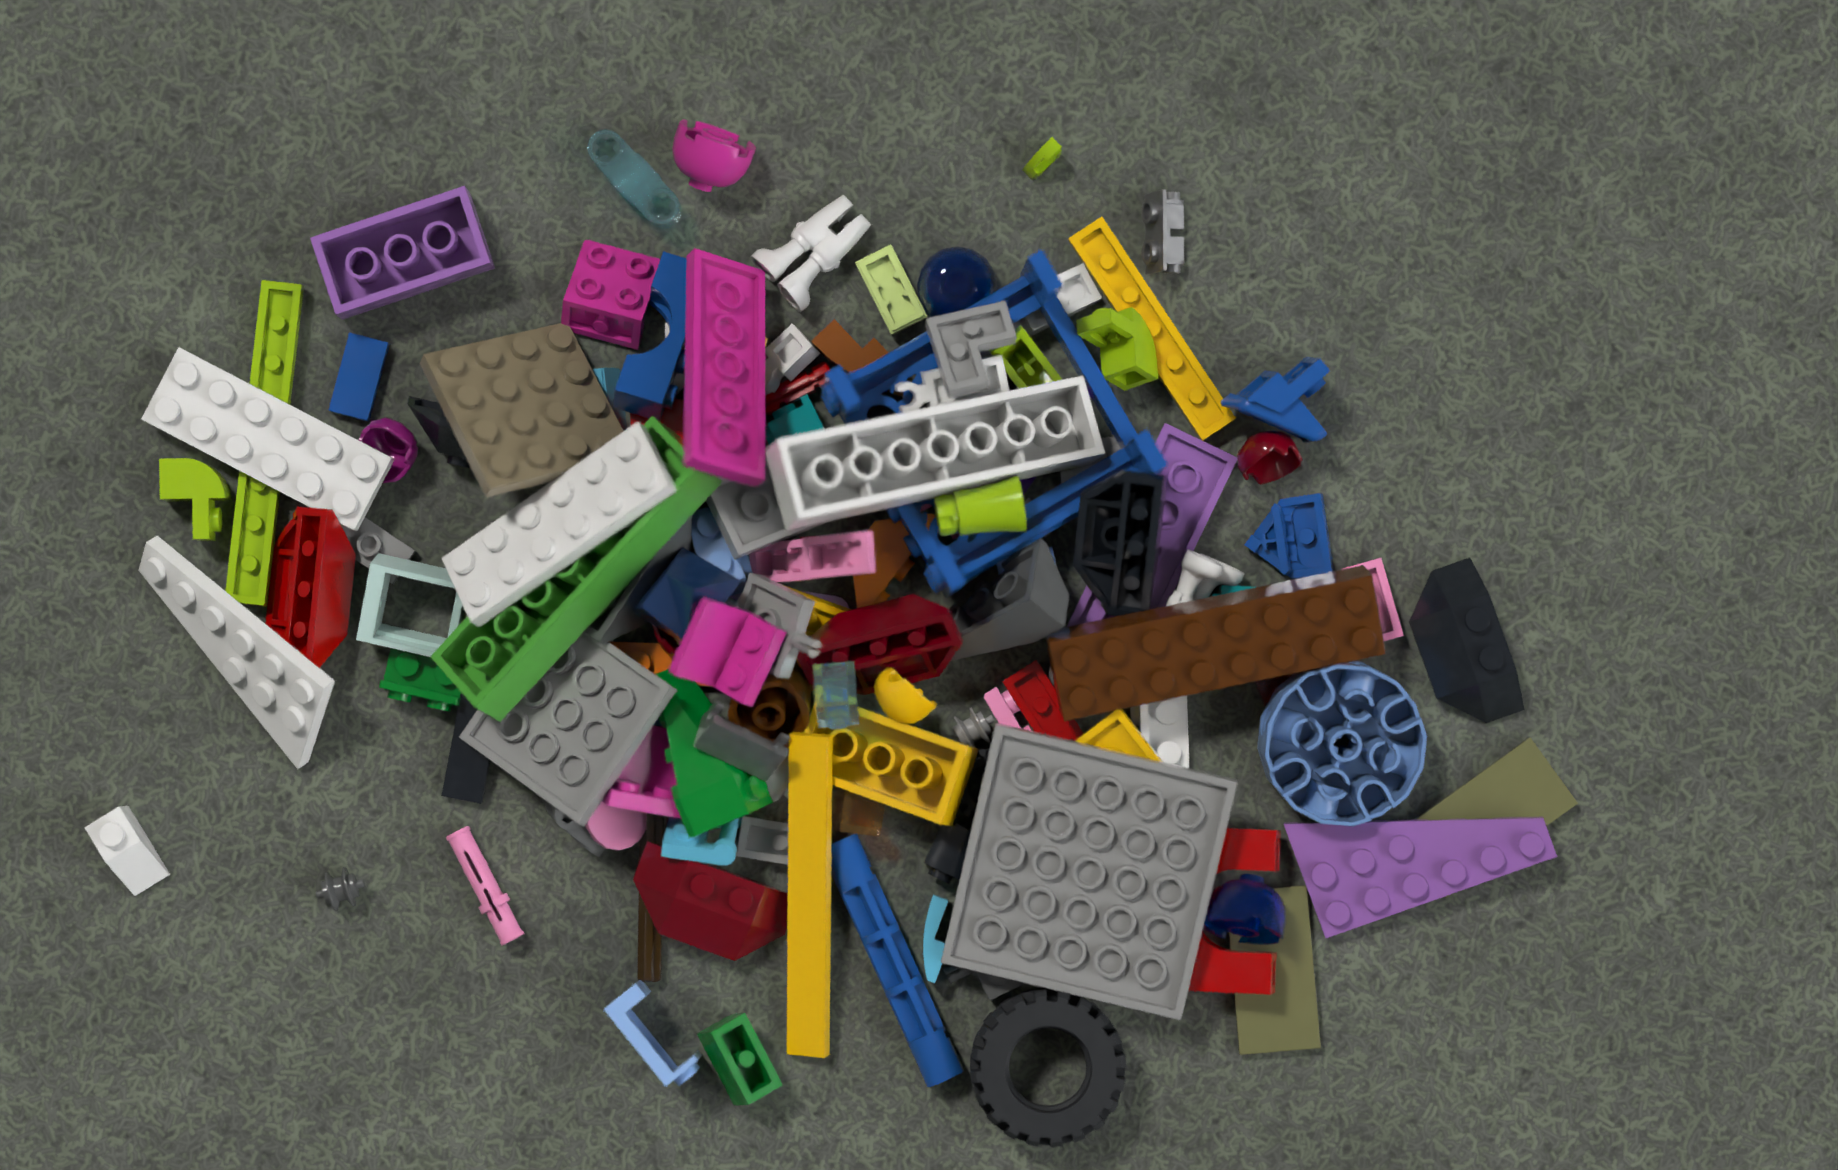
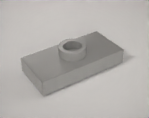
(371, 540)

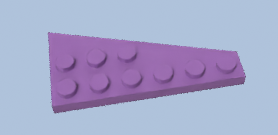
(1401, 864)

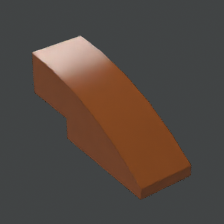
(843, 350)

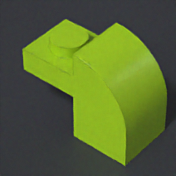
(1124, 346)
(196, 482)

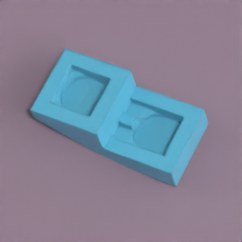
(933, 947)

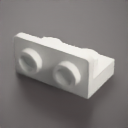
(1165, 728)

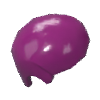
(395, 441)

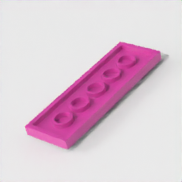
(725, 368)

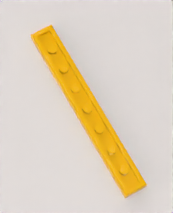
(809, 894)

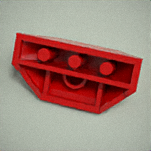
(311, 583)

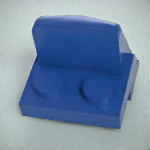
(1277, 402)

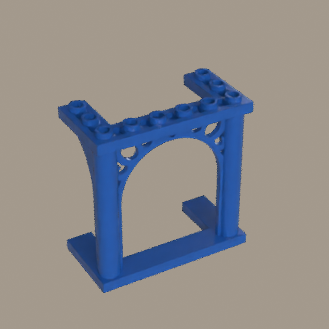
(951, 566)

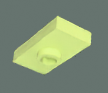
(891, 289)

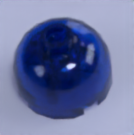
(954, 280)
(1247, 910)

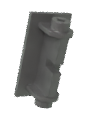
(1160, 214)

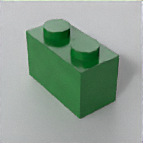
(739, 1059)

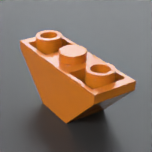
(890, 562)

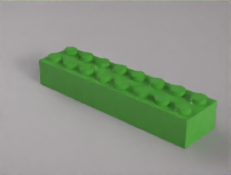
(519, 645)

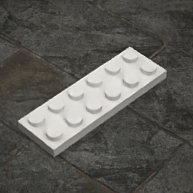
(267, 438)
(558, 524)

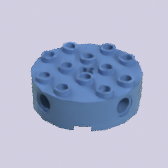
(1357, 779)

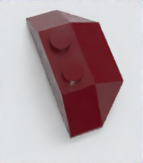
(898, 633)
(709, 904)

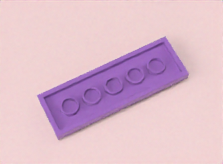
(1193, 486)

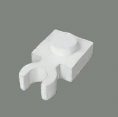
(787, 357)

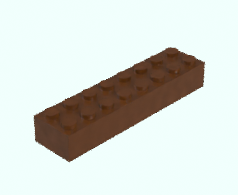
(1215, 642)

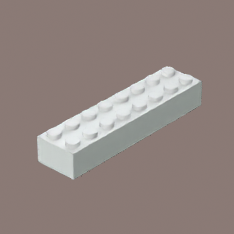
(933, 452)

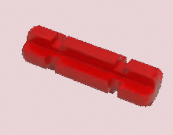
(792, 391)

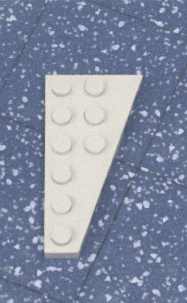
(263, 669)

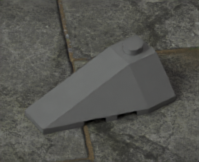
(1015, 606)

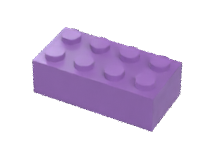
(402, 252)

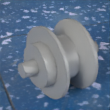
(973, 728)

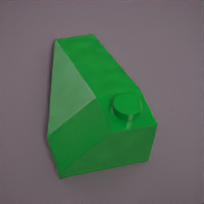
(706, 787)

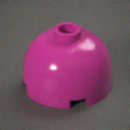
(710, 155)

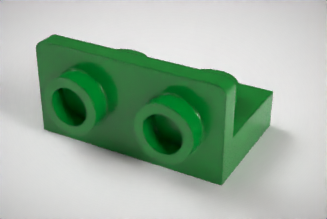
(418, 676)

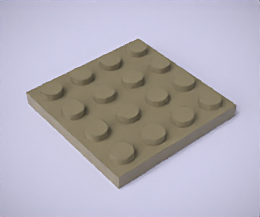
(522, 406)

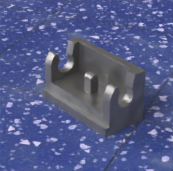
(739, 745)

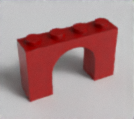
(1236, 970)

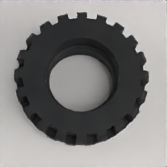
(1047, 1123)

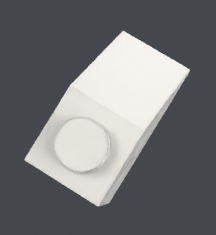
(127, 849)

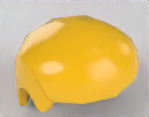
(900, 698)

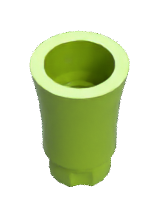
(982, 509)

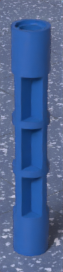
(893, 962)

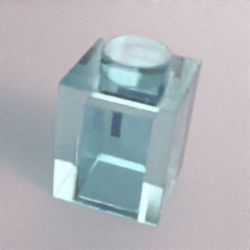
(836, 695)

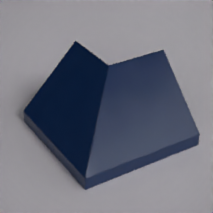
(680, 590)

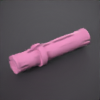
(492, 899)

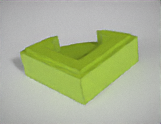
(1043, 159)

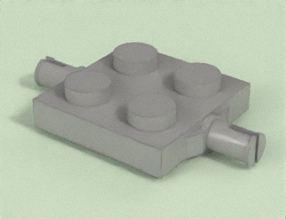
(785, 610)

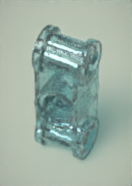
(634, 178)

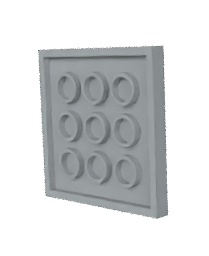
(575, 726)

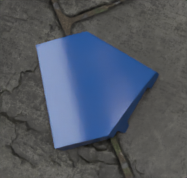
(1295, 537)

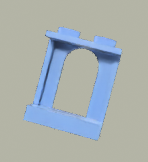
(644, 1041)

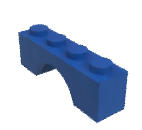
(648, 377)

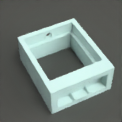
(370, 624)

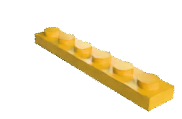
(1175, 361)

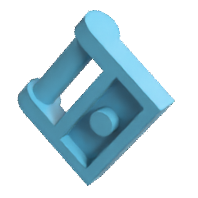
(679, 846)

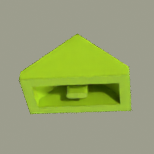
(1026, 362)

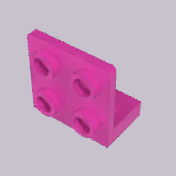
(609, 294)
(728, 650)
(646, 778)

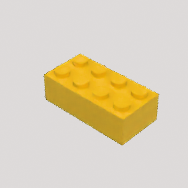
(900, 765)

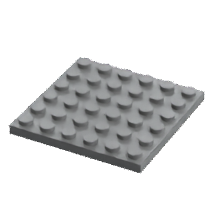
(1089, 871)

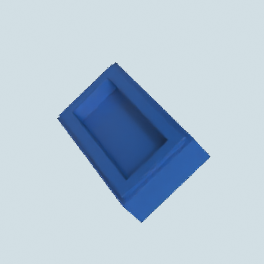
(359, 377)

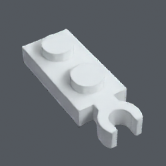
(934, 392)

